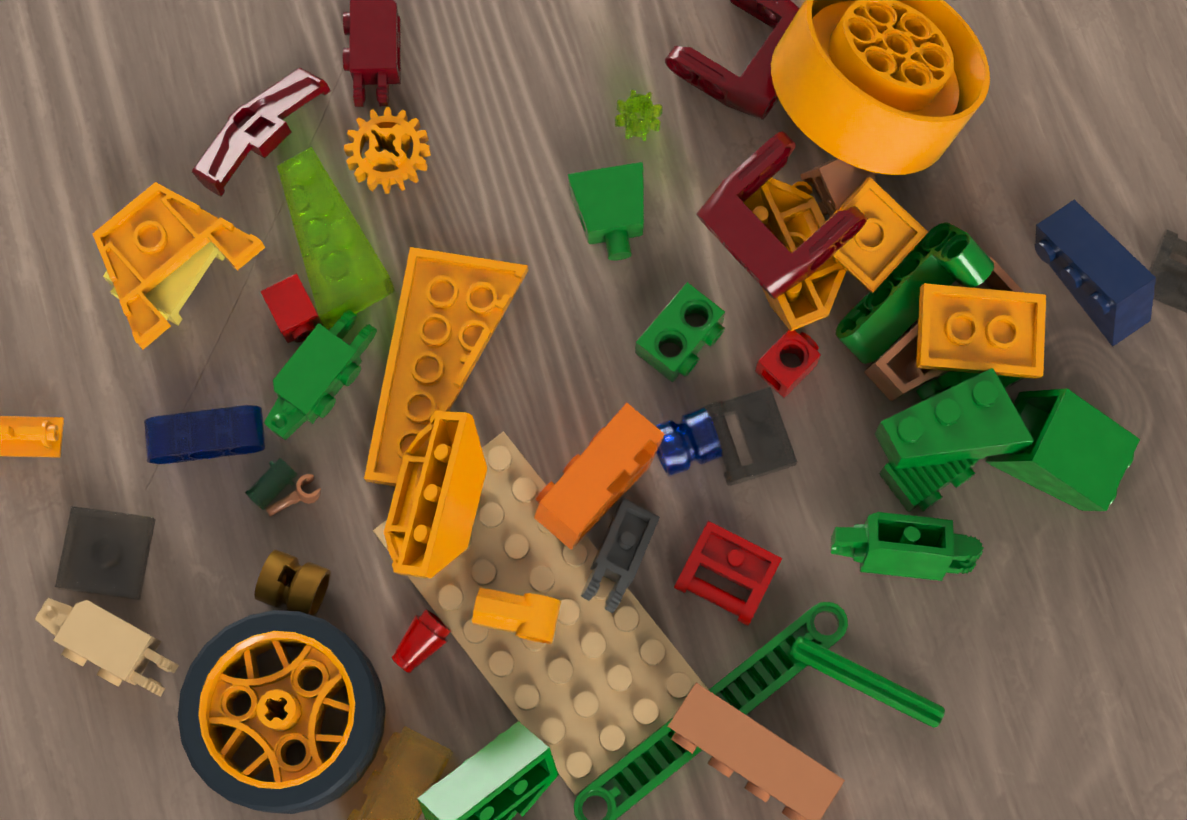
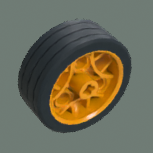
(208, 705)

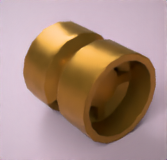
(307, 585)

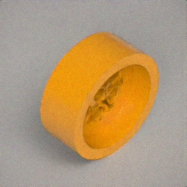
(880, 79)

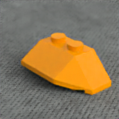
(793, 219)
(436, 496)

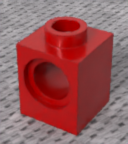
(291, 309)
(783, 378)

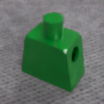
(610, 206)

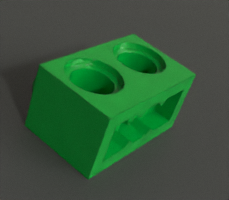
(672, 328)

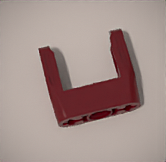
(754, 89)
(753, 242)

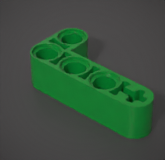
(885, 314)

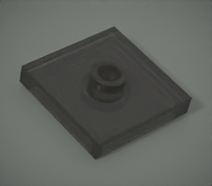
(105, 553)

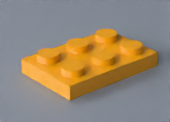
(981, 331)

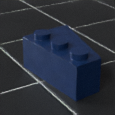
(1097, 271)

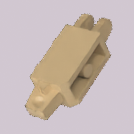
(106, 641)

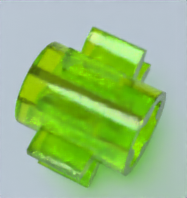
(638, 104)

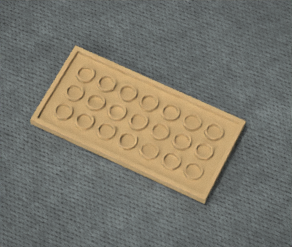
(605, 674)

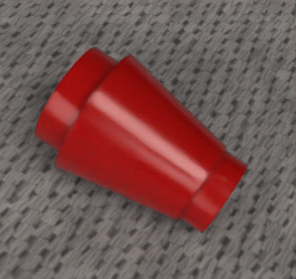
(420, 641)

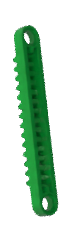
(742, 688)

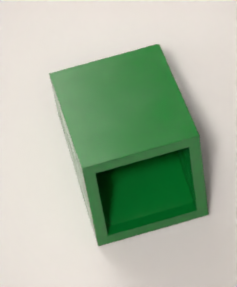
(1074, 451)

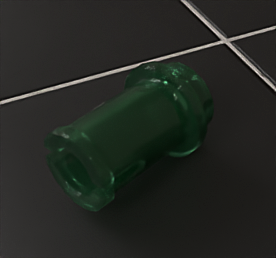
(271, 483)

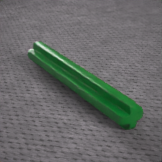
(867, 682)

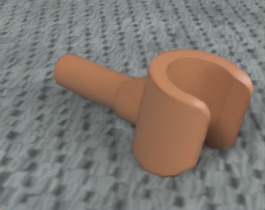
(295, 496)

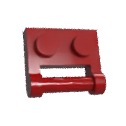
(734, 560)

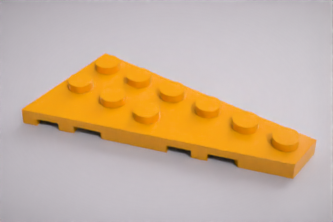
(438, 335)

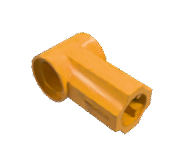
(528, 616)

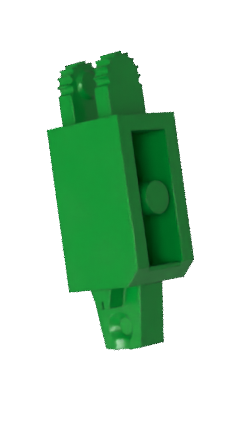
(316, 375)
(907, 546)

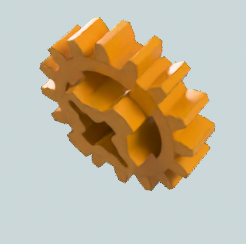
(382, 166)

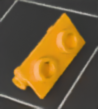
(31, 436)

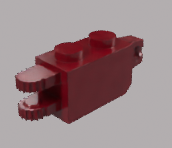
(373, 48)

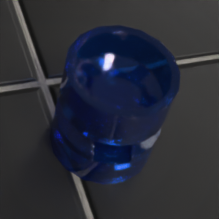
(688, 442)

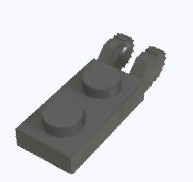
(621, 551)

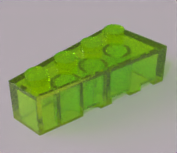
(333, 247)

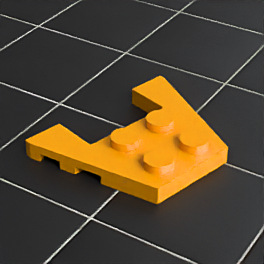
(152, 241)

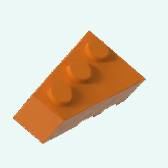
(598, 476)

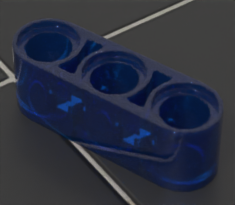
(204, 434)

